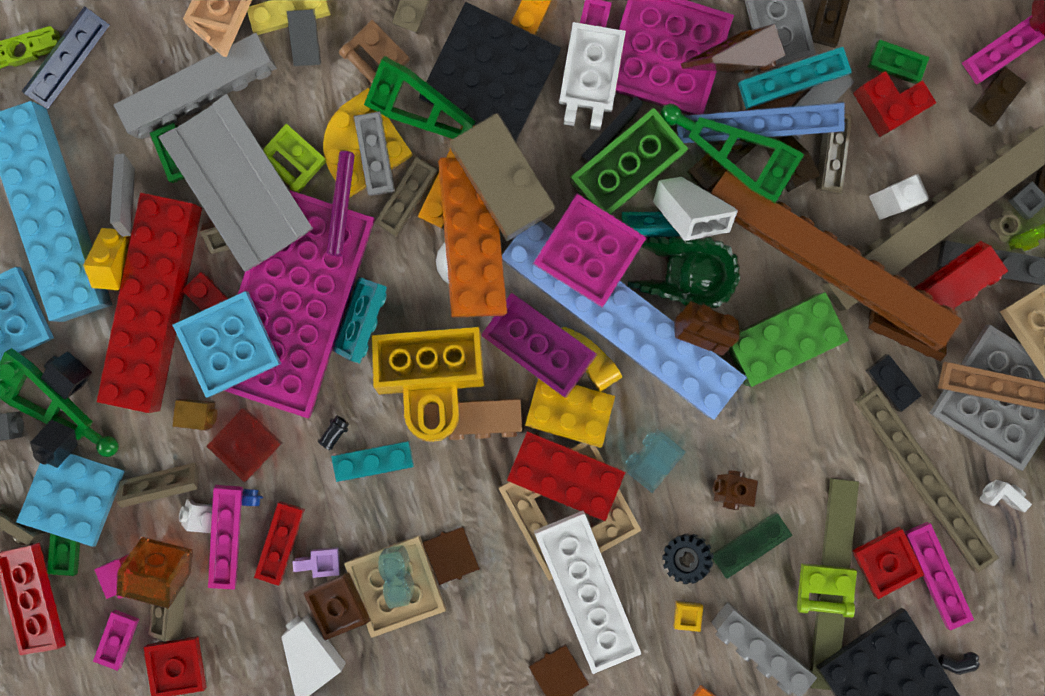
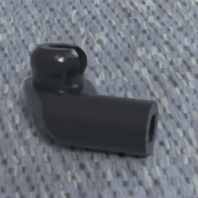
(959, 667)

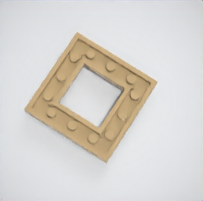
(527, 513)

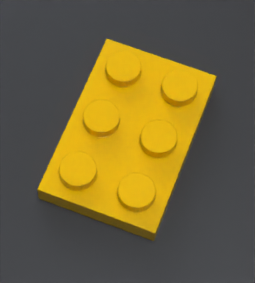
(578, 417)

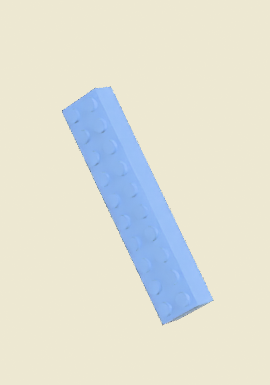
(635, 330)

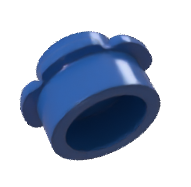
(250, 497)

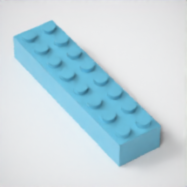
(47, 213)

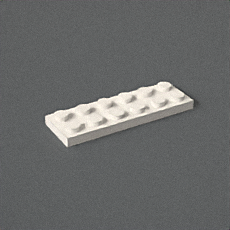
(587, 592)

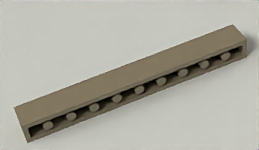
(953, 208)

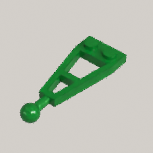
(385, 92)
(774, 175)
(13, 373)

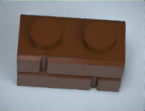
(707, 328)

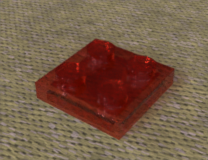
(244, 444)

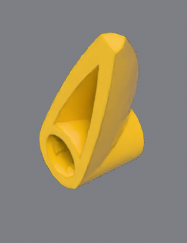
(602, 370)

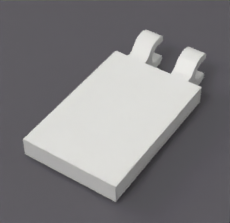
(591, 71)

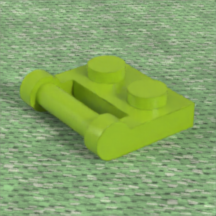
(298, 153)
(828, 581)

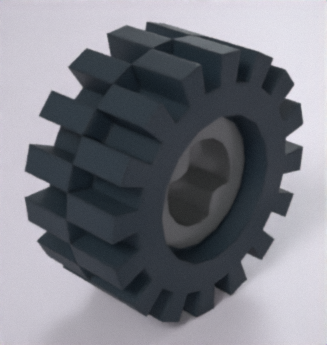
(697, 547)

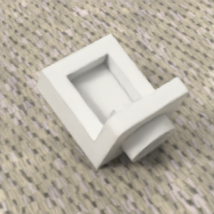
(1009, 493)
(196, 517)

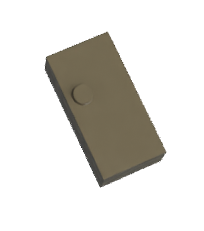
(502, 177)

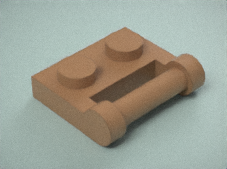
(376, 45)

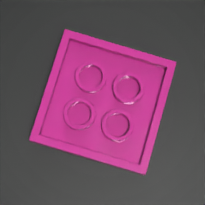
(589, 250)

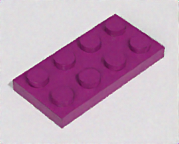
(539, 345)

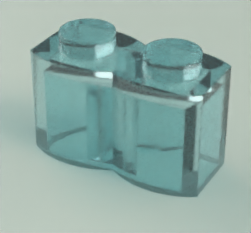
(398, 584)

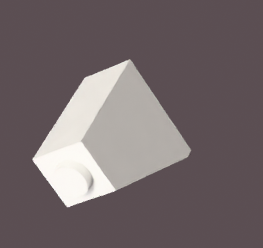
(899, 197)
(693, 210)
(309, 656)

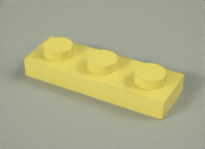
(273, 13)

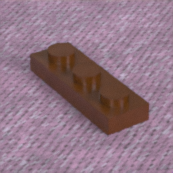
(888, 329)

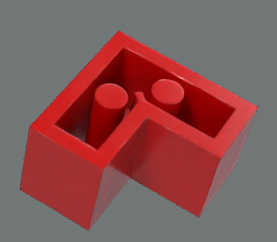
(887, 107)

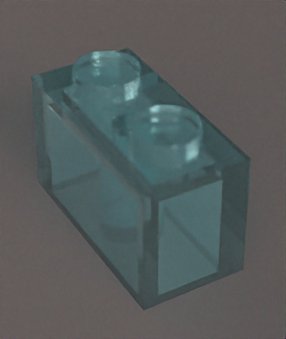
(654, 460)

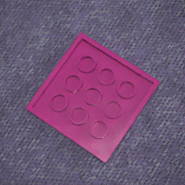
(658, 41)

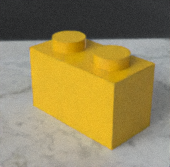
(107, 260)

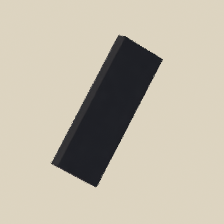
(612, 130)

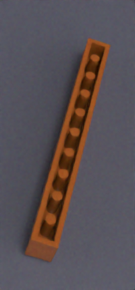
(840, 264)

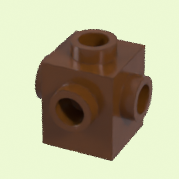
(735, 490)

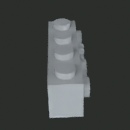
(764, 650)

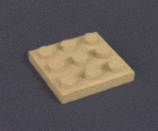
(426, 598)

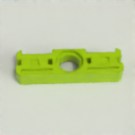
(36, 42)

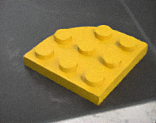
(342, 136)

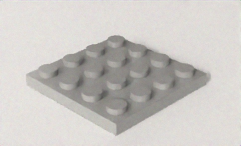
(998, 426)

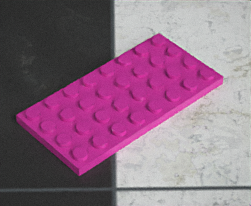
(302, 305)

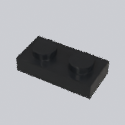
(893, 383)

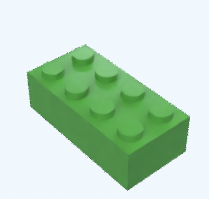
(629, 163)
(787, 339)

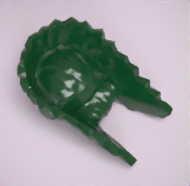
(696, 271)

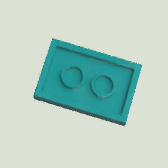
(360, 320)

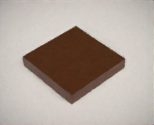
(337, 606)

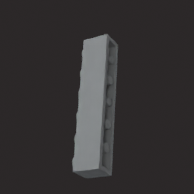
(195, 87)

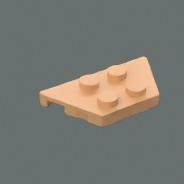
(217, 21)

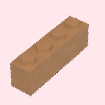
(481, 418)

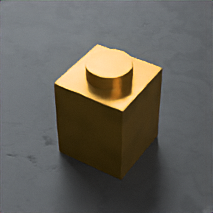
(194, 414)

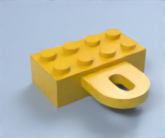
(428, 370)

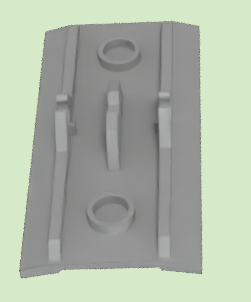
(236, 183)

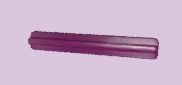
(340, 203)

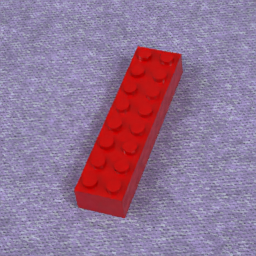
(149, 303)

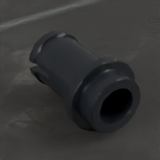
(333, 432)

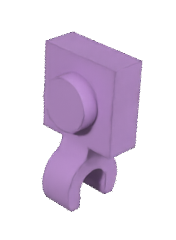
(322, 562)

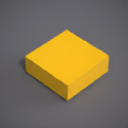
(688, 616)

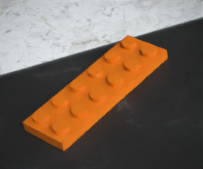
(471, 247)

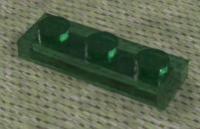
(751, 545)

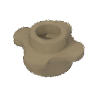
(1011, 220)

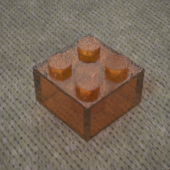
(154, 572)

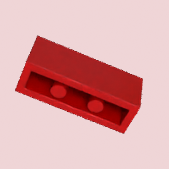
(964, 276)

